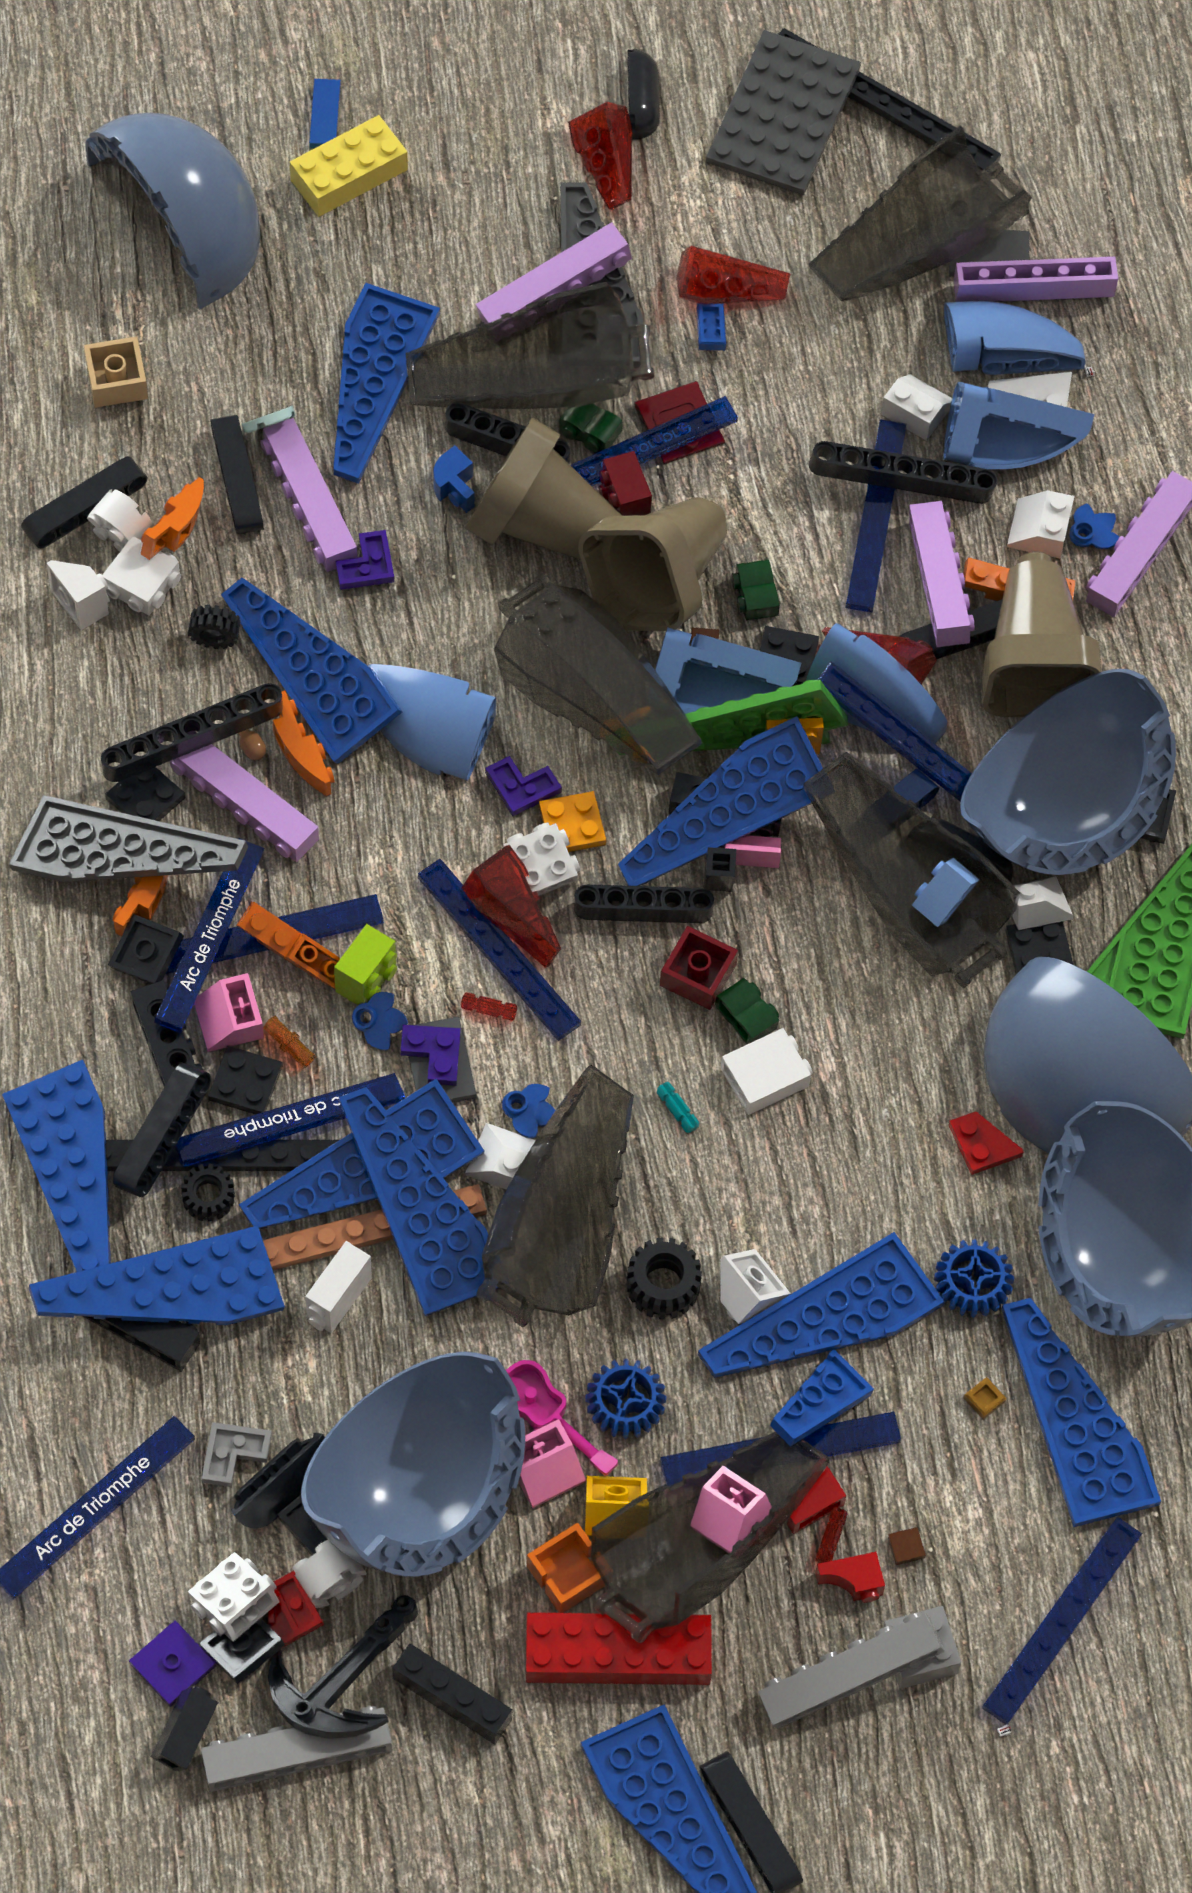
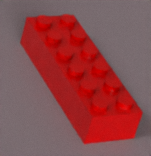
(601, 1651)

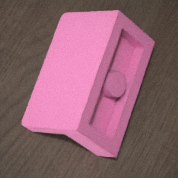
(757, 851)

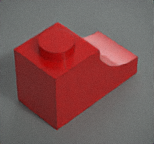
(818, 1502)
(856, 1574)

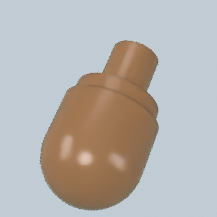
(252, 744)

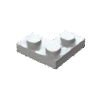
(232, 1443)

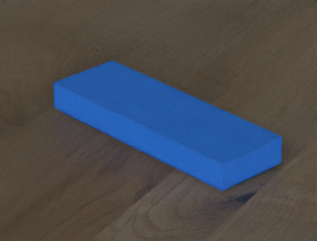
(324, 111)

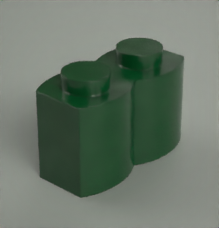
(591, 425)
(756, 590)
(746, 1011)

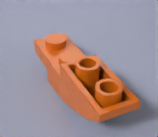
(176, 523)
(992, 578)
(302, 750)
(142, 901)
(289, 943)

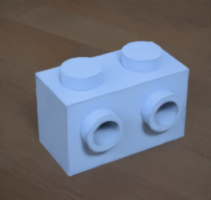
(945, 891)

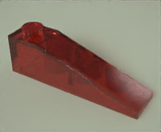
(605, 145)
(721, 279)
(913, 655)
(505, 898)

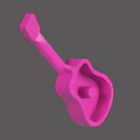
(544, 1404)

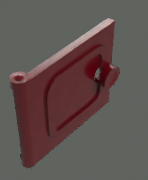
(672, 404)

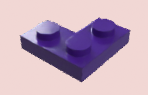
(370, 569)
(518, 791)
(438, 1044)

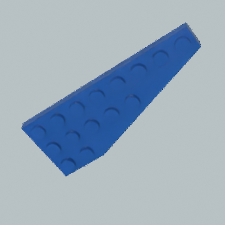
(338, 1175)
(847, 1306)

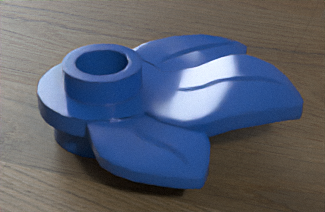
(1095, 526)
(383, 1022)
(534, 1109)

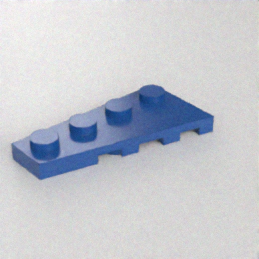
(821, 1398)

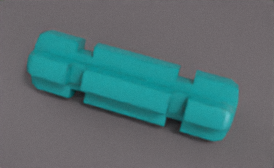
(677, 1107)

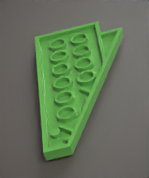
(737, 721)
(1153, 953)

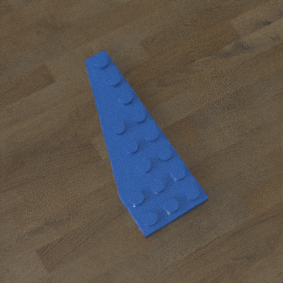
(375, 371)
(329, 685)
(742, 796)
(66, 1142)
(428, 1222)
(196, 1282)
(1091, 1449)
(661, 1795)

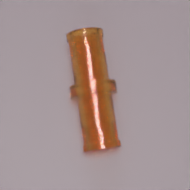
(289, 1042)

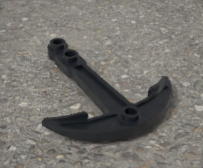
(317, 1717)

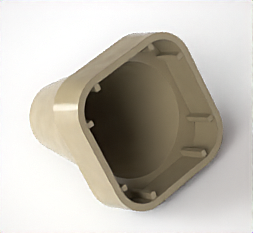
(539, 497)
(651, 563)
(1035, 641)

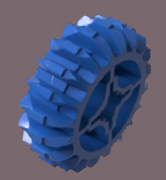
(998, 1276)
(636, 1403)

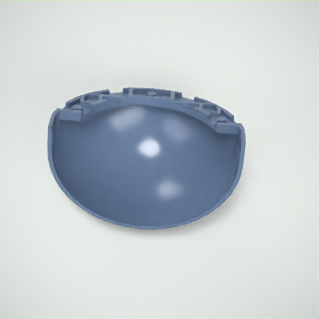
(194, 189)
(1075, 776)
(1074, 1041)
(1120, 1220)
(420, 1466)

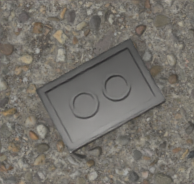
(1007, 246)
(465, 1085)

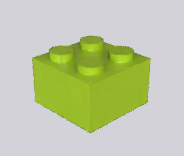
(365, 966)

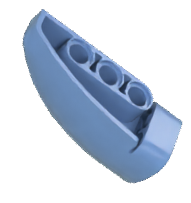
(1007, 340)
(1007, 429)
(718, 670)
(882, 677)
(438, 720)

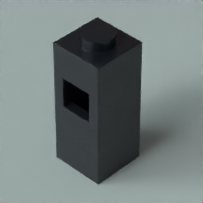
(720, 869)
(184, 1728)

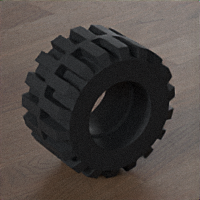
(667, 1256)

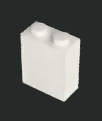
(766, 1071)
(338, 1287)

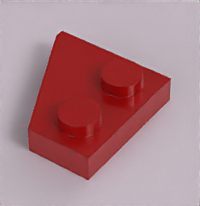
(982, 1143)
(295, 1612)

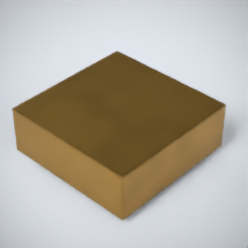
(985, 1398)

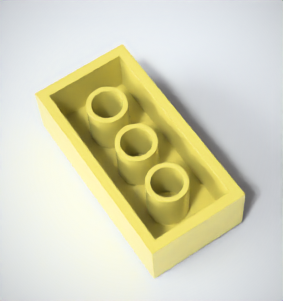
(348, 165)

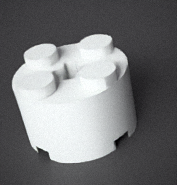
(118, 519)
(328, 1574)

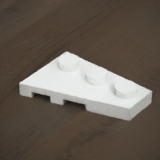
(1046, 388)

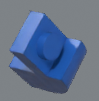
(449, 479)

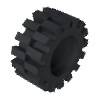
(214, 627)
(208, 1176)

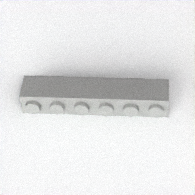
(851, 1670)
(286, 1753)

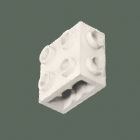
(139, 580)
(545, 858)
(233, 1596)

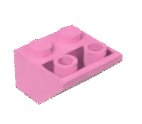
(229, 1013)
(549, 1464)
(728, 1509)

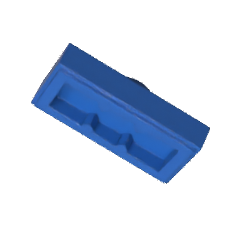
(711, 327)

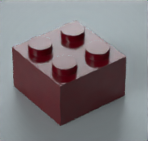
(625, 485)
(698, 967)

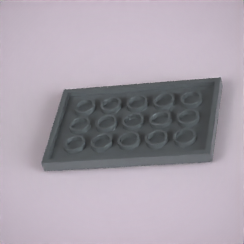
(783, 112)

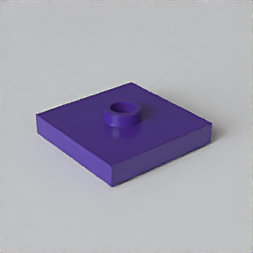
(172, 1663)

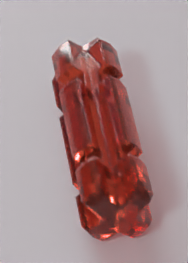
(489, 1006)
(831, 1535)

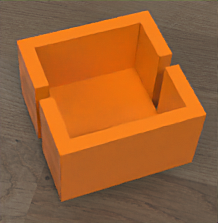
(565, 1568)

